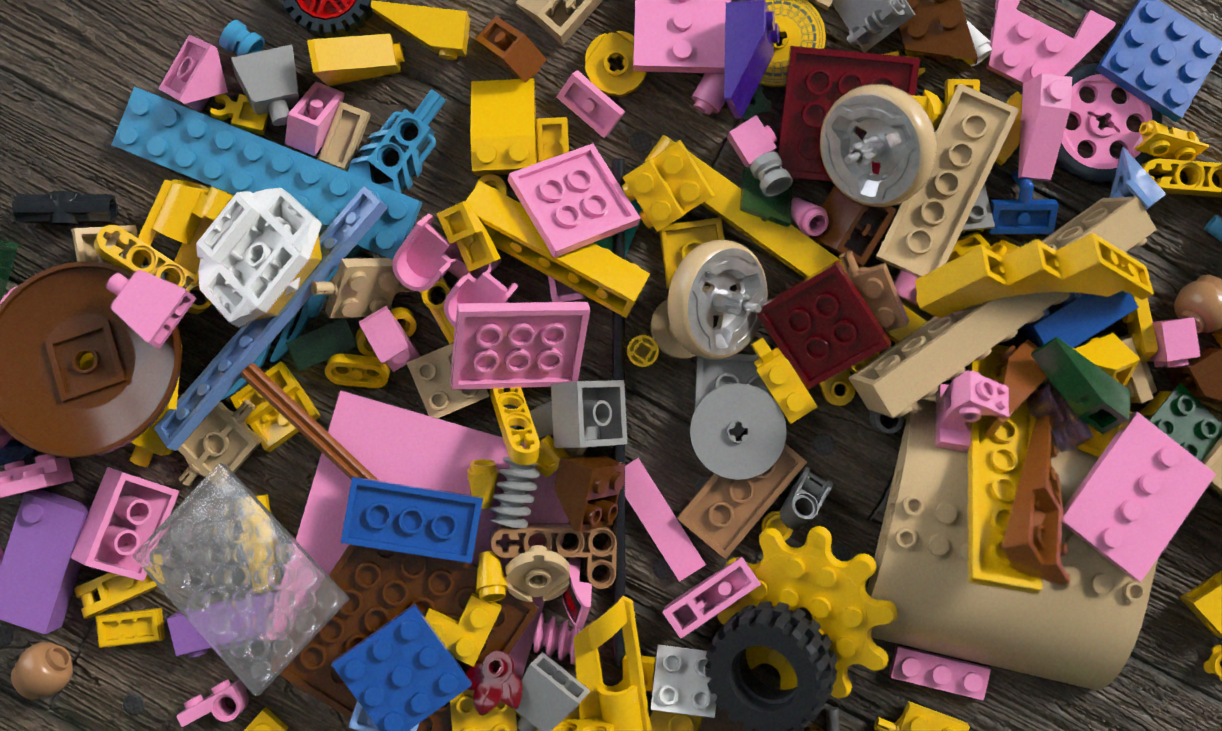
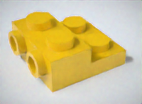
(667, 186)

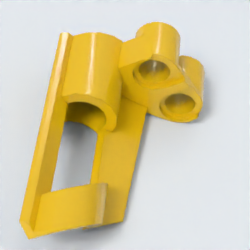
(184, 214)
(616, 706)

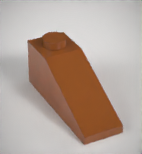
(1021, 377)

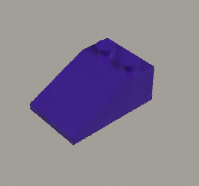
(748, 50)

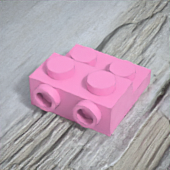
(44, 473)

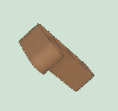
(553, 533)

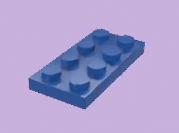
(411, 519)

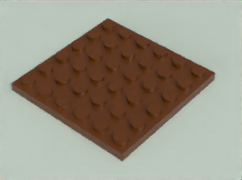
(381, 588)

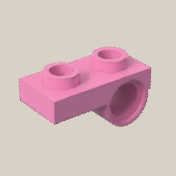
(216, 704)

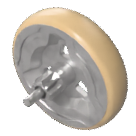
(896, 137)
(694, 305)

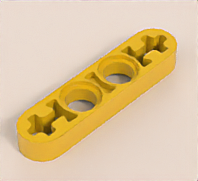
(516, 417)

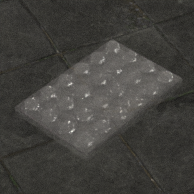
(240, 578)

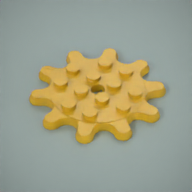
(830, 591)

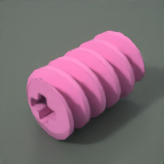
(555, 638)

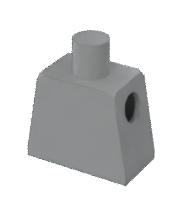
(269, 81)
(548, 695)

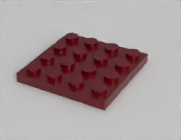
(814, 84)

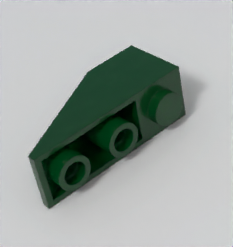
(1084, 386)

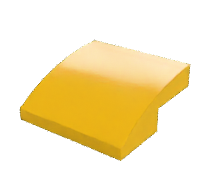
(265, 419)

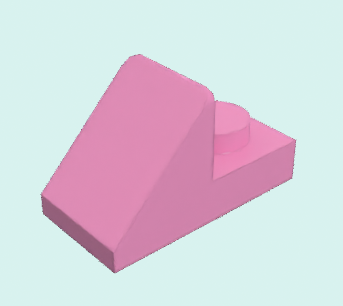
(389, 339)

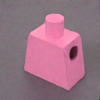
(149, 305)

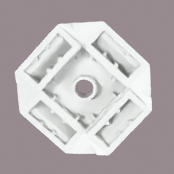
(257, 254)

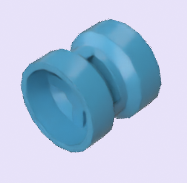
(239, 40)

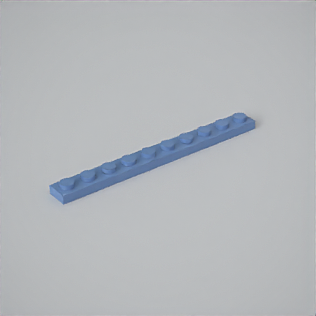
(258, 334)

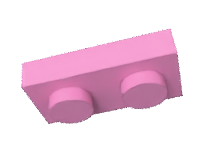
(590, 104)

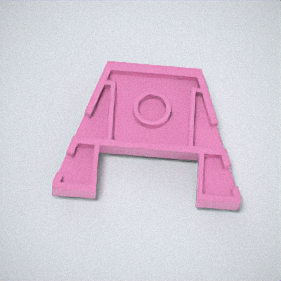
(1029, 47)

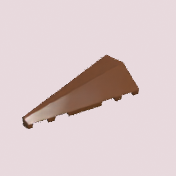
(1036, 516)

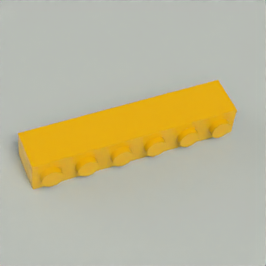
(587, 270)

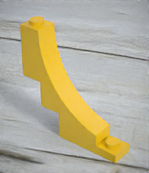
(983, 276)

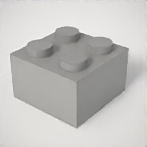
(589, 413)

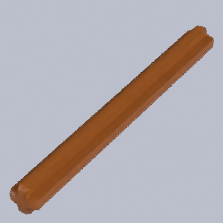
(304, 423)

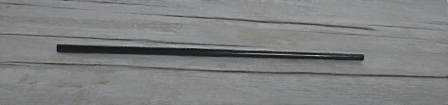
(618, 373)

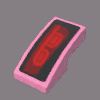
(577, 596)

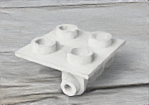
(682, 683)

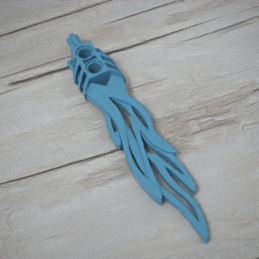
(402, 174)

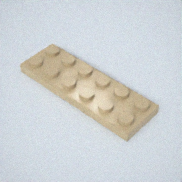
(965, 153)

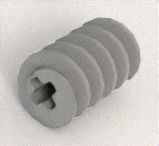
(515, 494)

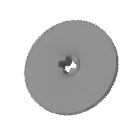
(721, 450)

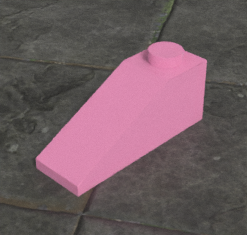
(1043, 123)
(710, 597)

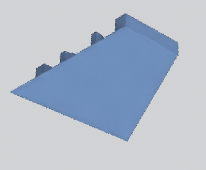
(1134, 181)

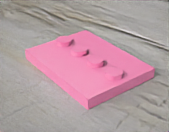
(680, 36)
(518, 344)
(1136, 496)

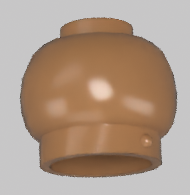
(1203, 301)
(42, 670)

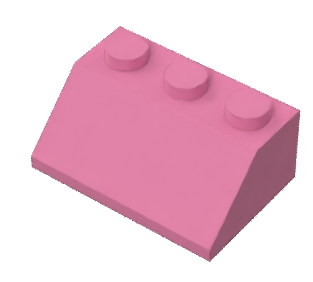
(121, 521)

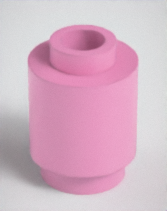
(709, 93)

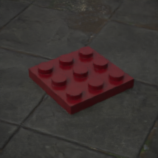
(823, 325)

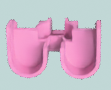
(427, 257)

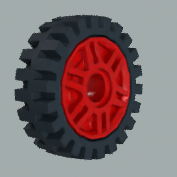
(329, 16)

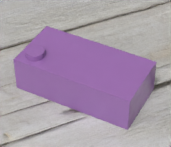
(37, 562)

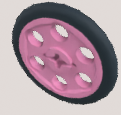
(1101, 165)

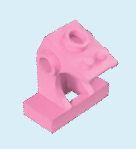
(964, 403)

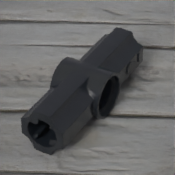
(64, 208)

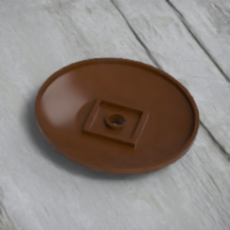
(45, 391)

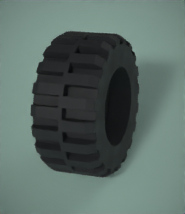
(750, 699)

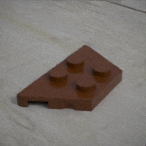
(938, 31)

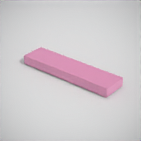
(660, 521)

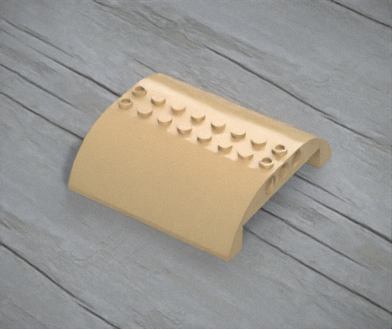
(921, 558)

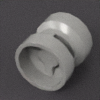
(772, 176)

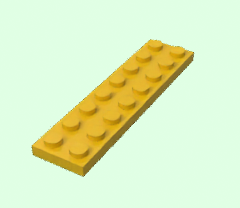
(992, 486)

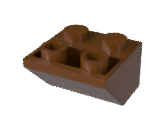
(853, 226)
(1201, 376)
(589, 489)

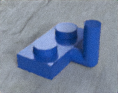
(1024, 214)

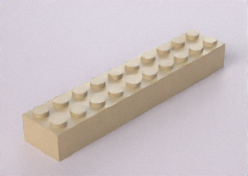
(950, 343)

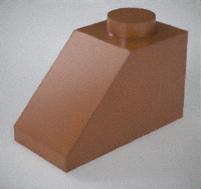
(511, 49)

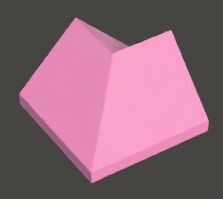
(195, 74)

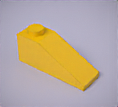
(435, 28)

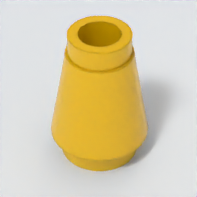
(483, 480)
(490, 578)

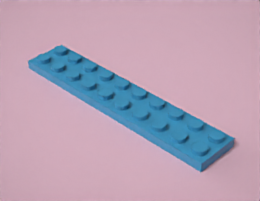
(245, 162)

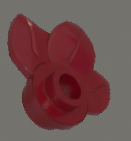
(495, 687)

